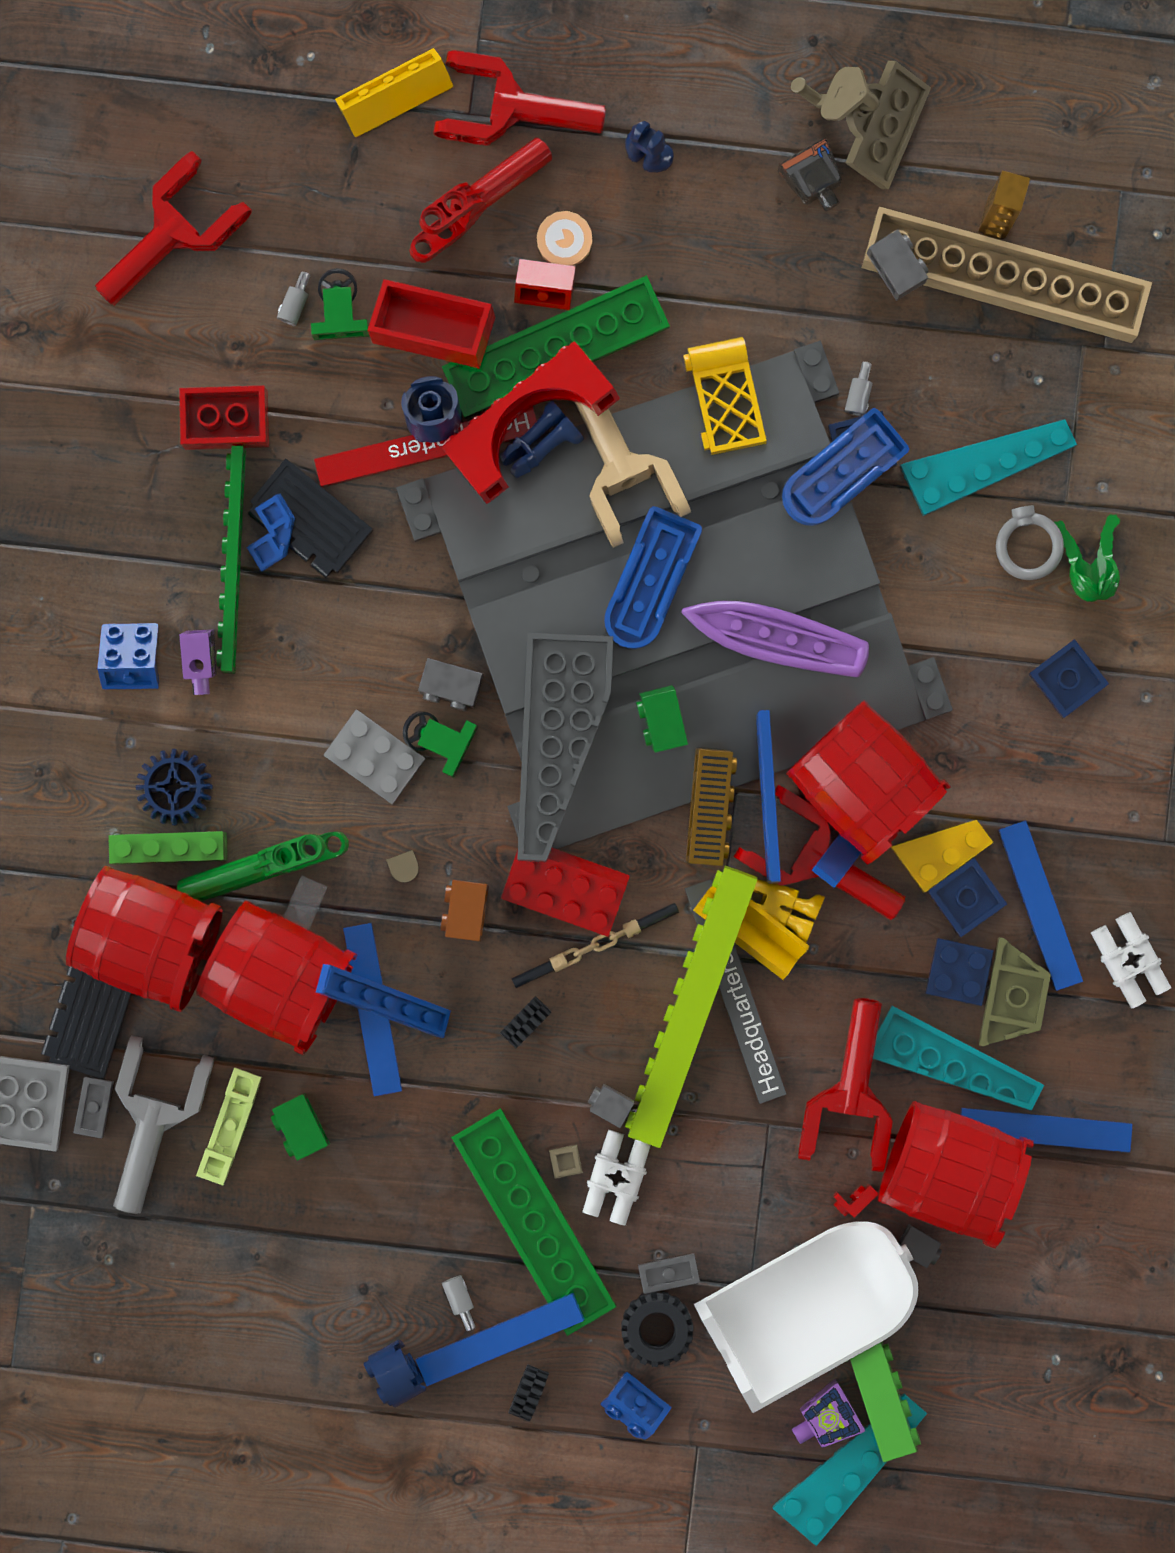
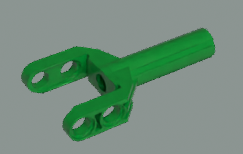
(261, 866)

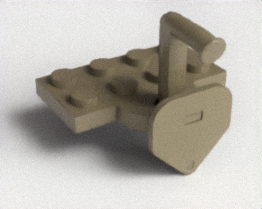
(885, 120)

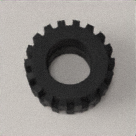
(666, 1352)

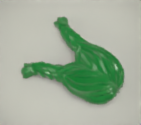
(1100, 578)

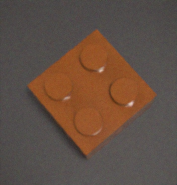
(466, 910)

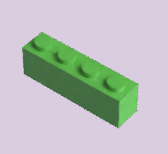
(168, 847)
(884, 1404)

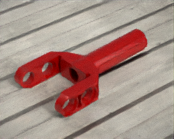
(513, 105)
(471, 201)
(169, 233)
(855, 881)
(853, 1092)

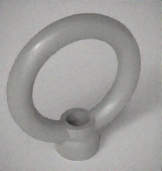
(1023, 517)

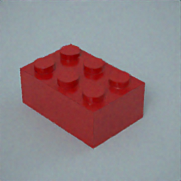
(224, 417)

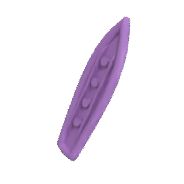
(779, 637)

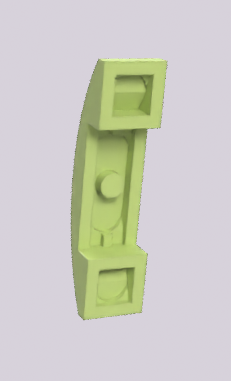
(229, 1126)

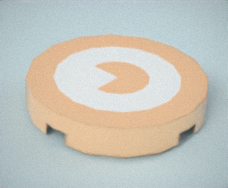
(564, 238)

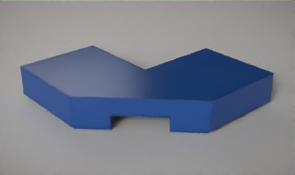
(279, 523)

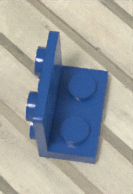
(128, 656)

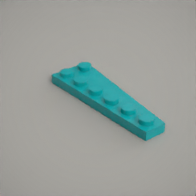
(965, 470)
(930, 1052)
(834, 1485)

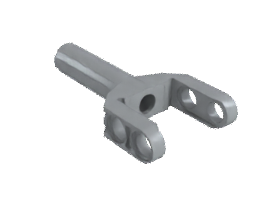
(151, 1120)

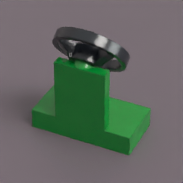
(338, 310)
(440, 739)

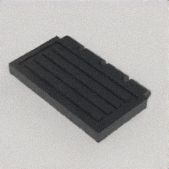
(320, 523)
(88, 1024)

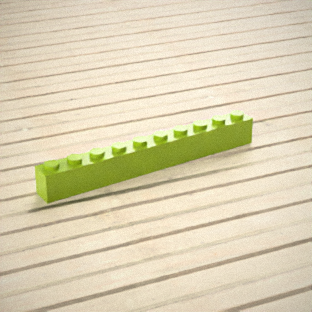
(692, 1006)

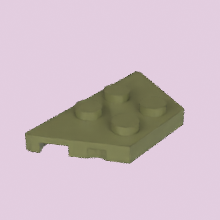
(1014, 996)

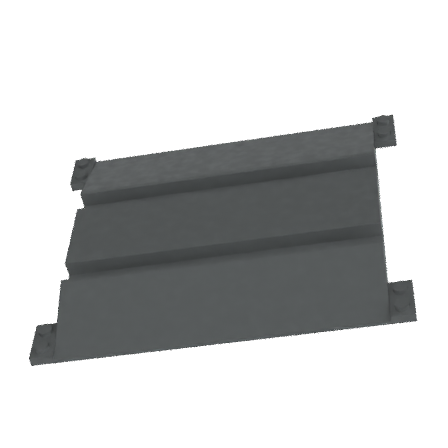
(547, 568)

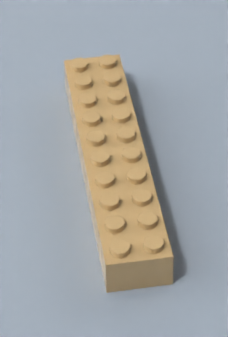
(1020, 277)

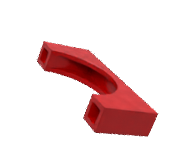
(565, 377)

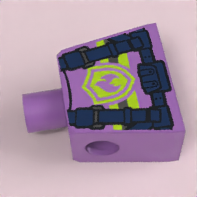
(200, 646)
(828, 1417)

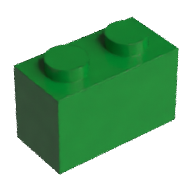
(662, 718)
(300, 1127)

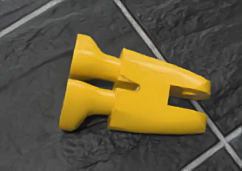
(781, 900)

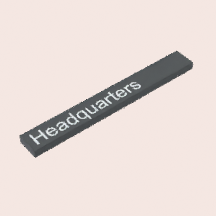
(744, 1017)

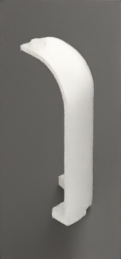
(811, 1309)

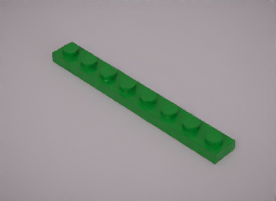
(232, 548)

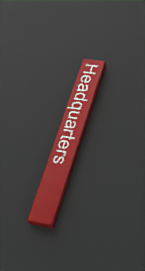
(398, 454)

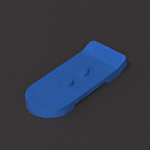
(843, 469)
(650, 578)

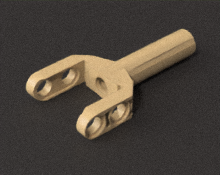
(623, 470)

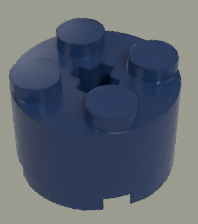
(431, 409)
(395, 1374)

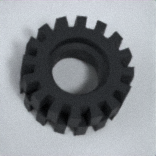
(525, 1022)
(528, 1393)

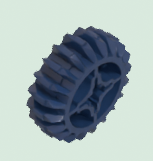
(174, 773)

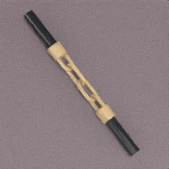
(560, 962)

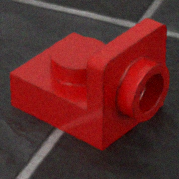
(860, 1199)

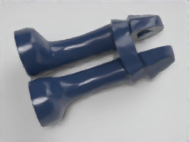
(648, 141)
(531, 458)

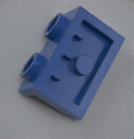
(635, 1407)

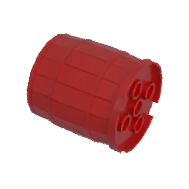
(867, 781)
(143, 937)
(269, 975)
(955, 1173)

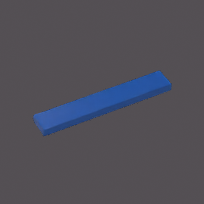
(768, 797)
(1040, 905)
(382, 1001)
(375, 1029)
(1057, 1130)
(500, 1339)

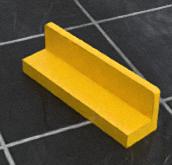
(394, 92)
(764, 938)

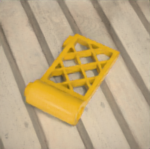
(720, 360)

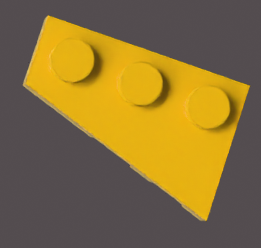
(941, 853)

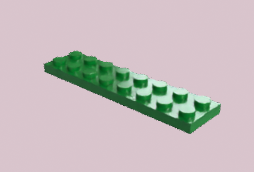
(596, 326)
(532, 1216)

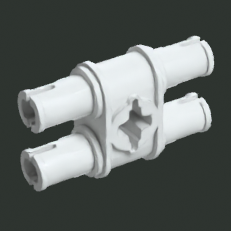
(1115, 956)
(625, 1191)

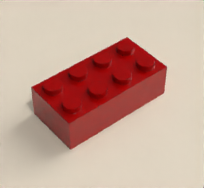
(431, 323)
(568, 890)

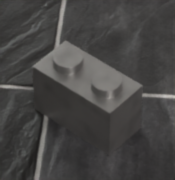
(898, 264)
(450, 684)
(610, 1105)

